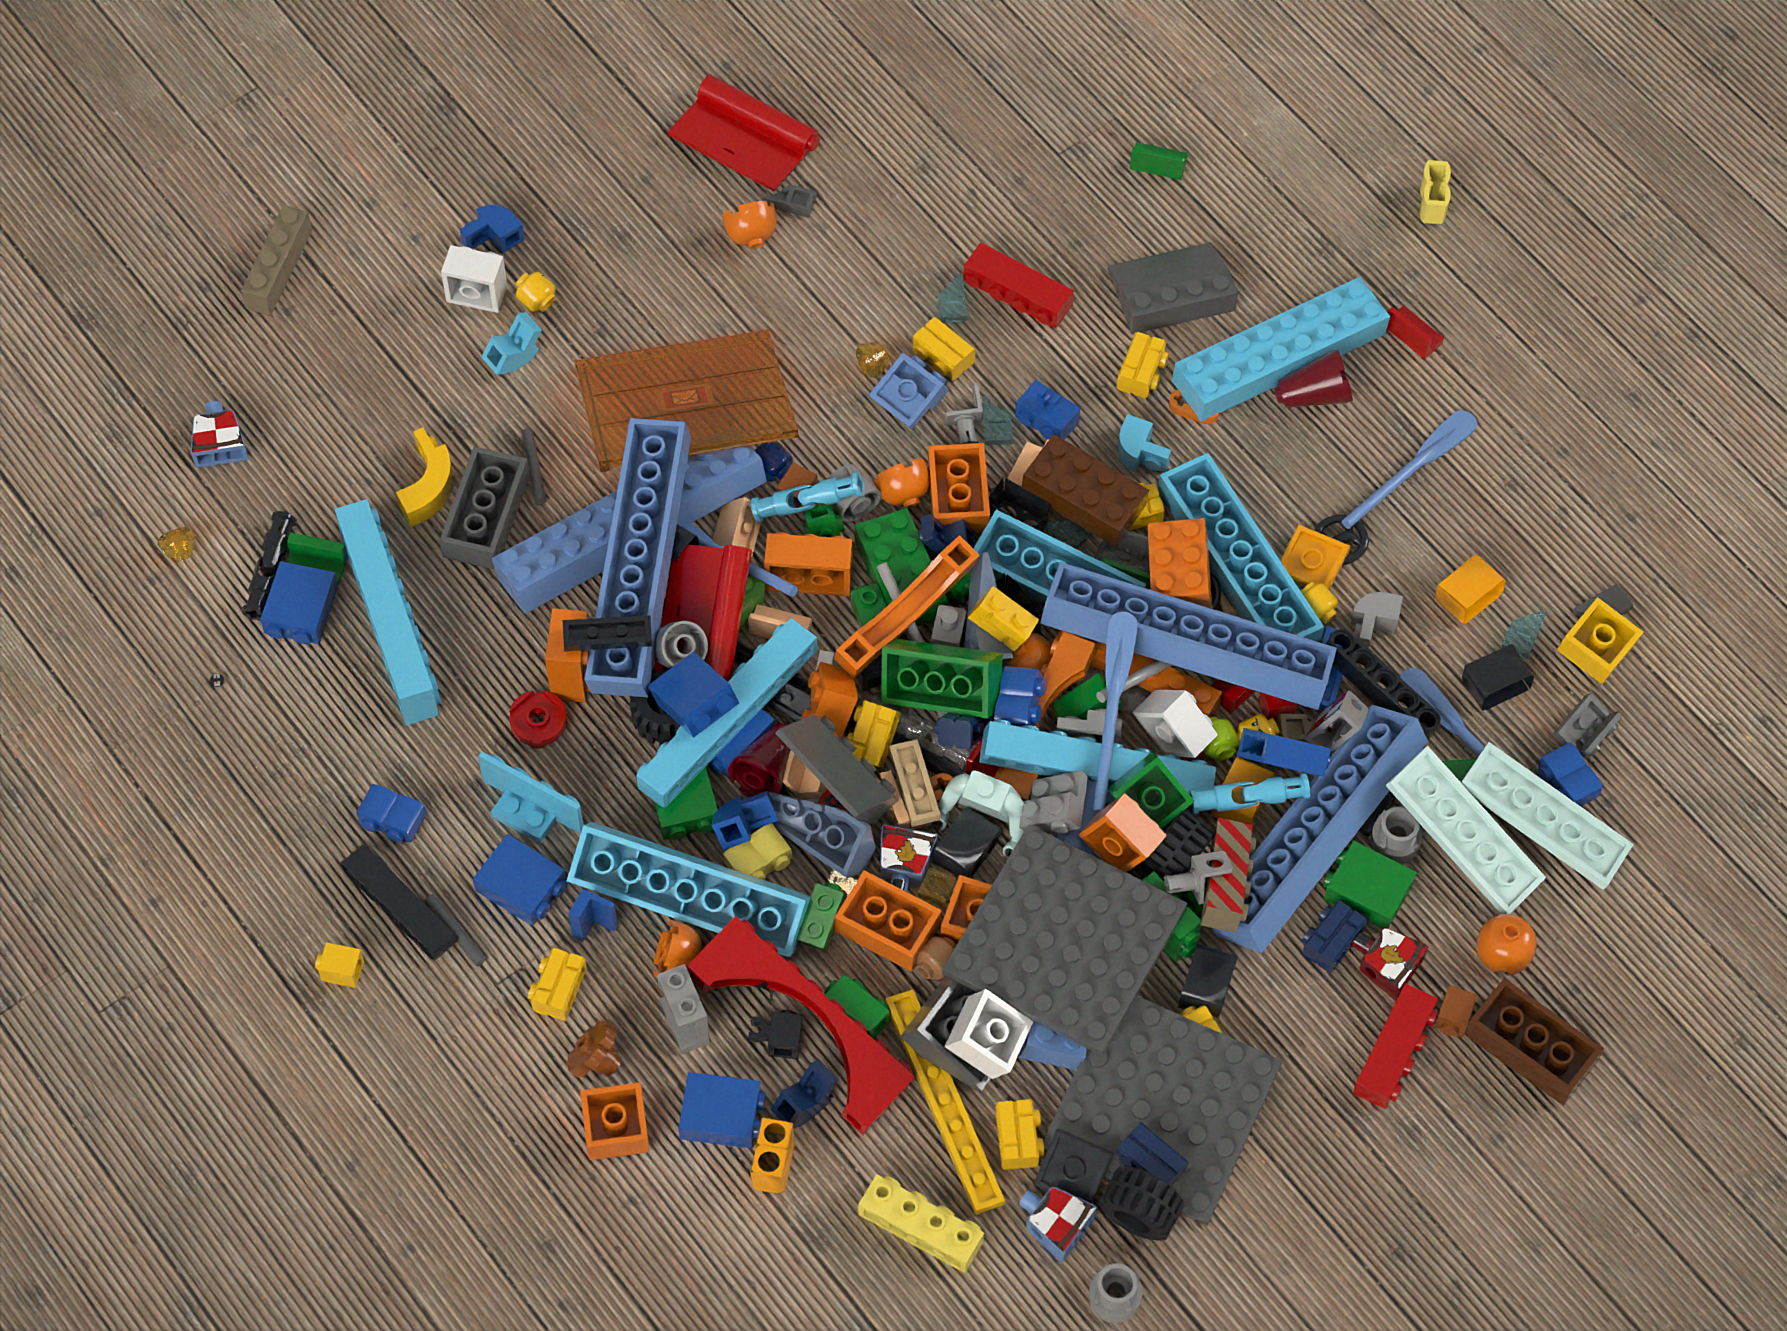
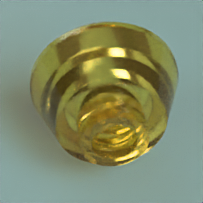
(872, 358)
(178, 543)

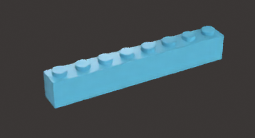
(754, 687)
(1056, 754)

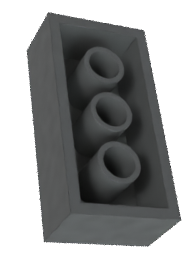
(484, 507)

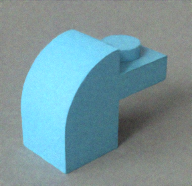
(513, 350)
(1136, 449)

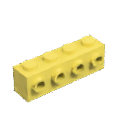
(921, 1222)

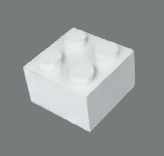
(474, 278)
(1175, 722)
(989, 1034)

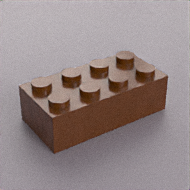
(1085, 490)
(1533, 1041)

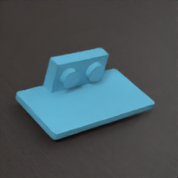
(526, 803)

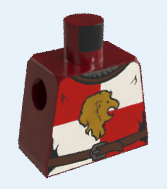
(1390, 959)

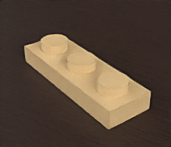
(914, 782)

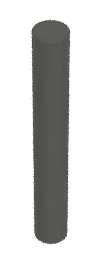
(534, 467)
(462, 939)

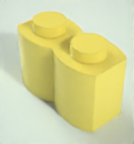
(1435, 192)
(760, 855)

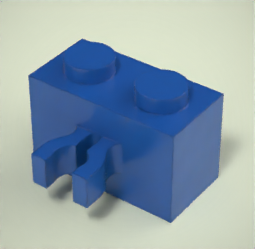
(1047, 411)

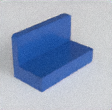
(589, 910)

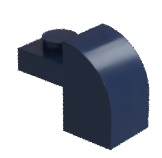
(938, 536)
(807, 1097)

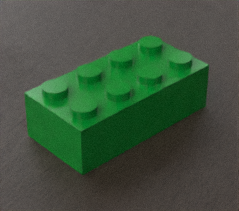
(897, 542)
(941, 678)

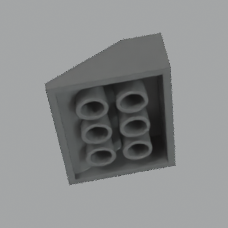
(1173, 287)
(839, 767)
(933, 1026)

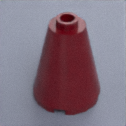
(1316, 383)
(761, 764)

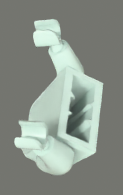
(986, 796)

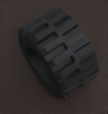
(650, 723)
(1184, 839)
(1141, 1203)

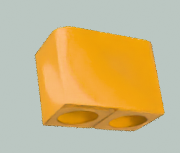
(1470, 589)
(1243, 771)
(776, 1180)

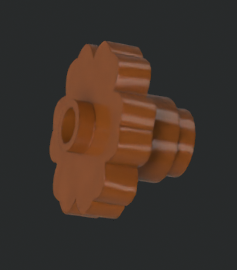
(595, 1052)

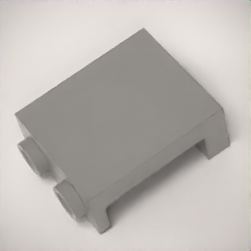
(683, 1009)

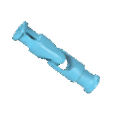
(826, 492)
(1270, 791)

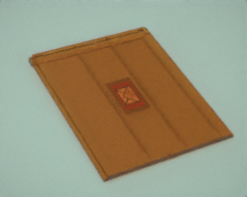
(719, 386)

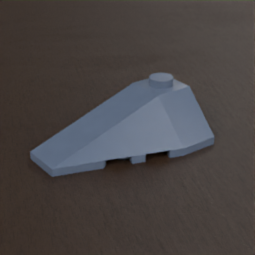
(977, 638)
(826, 833)

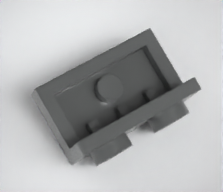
(1131, 551)
(1587, 725)

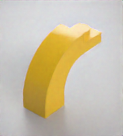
(433, 489)

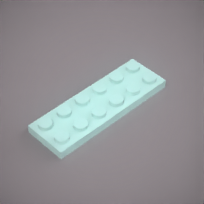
(1546, 816)
(1465, 831)

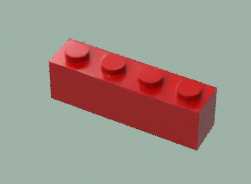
(1018, 285)
(1395, 1047)

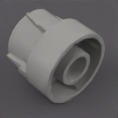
(856, 507)
(666, 642)
(1401, 822)
(1115, 1277)

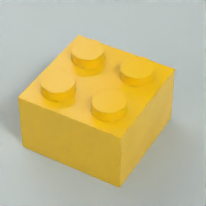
(1599, 640)

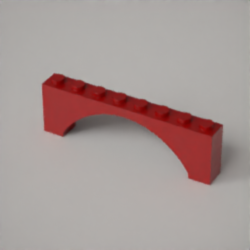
(744, 959)

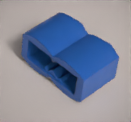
(1020, 696)
(1569, 774)
(391, 814)

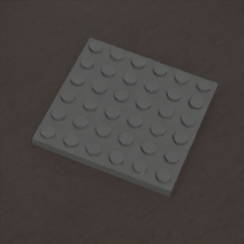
(1065, 939)
(1181, 1083)

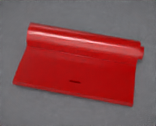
(744, 133)
(709, 591)

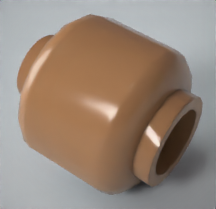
(934, 957)

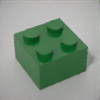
(1153, 789)

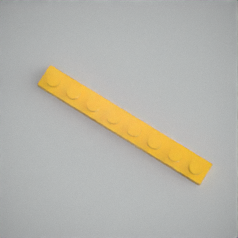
(948, 1114)

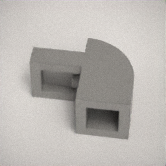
(1376, 612)

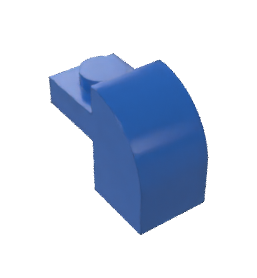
(495, 224)
(740, 816)

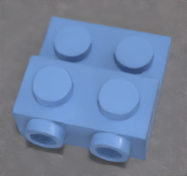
(909, 390)

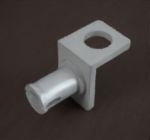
(965, 418)
(1195, 878)

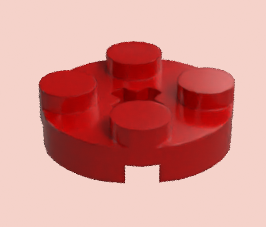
(543, 733)

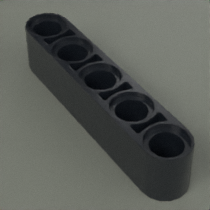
(1377, 671)
(398, 902)

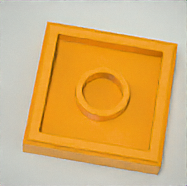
(1313, 557)

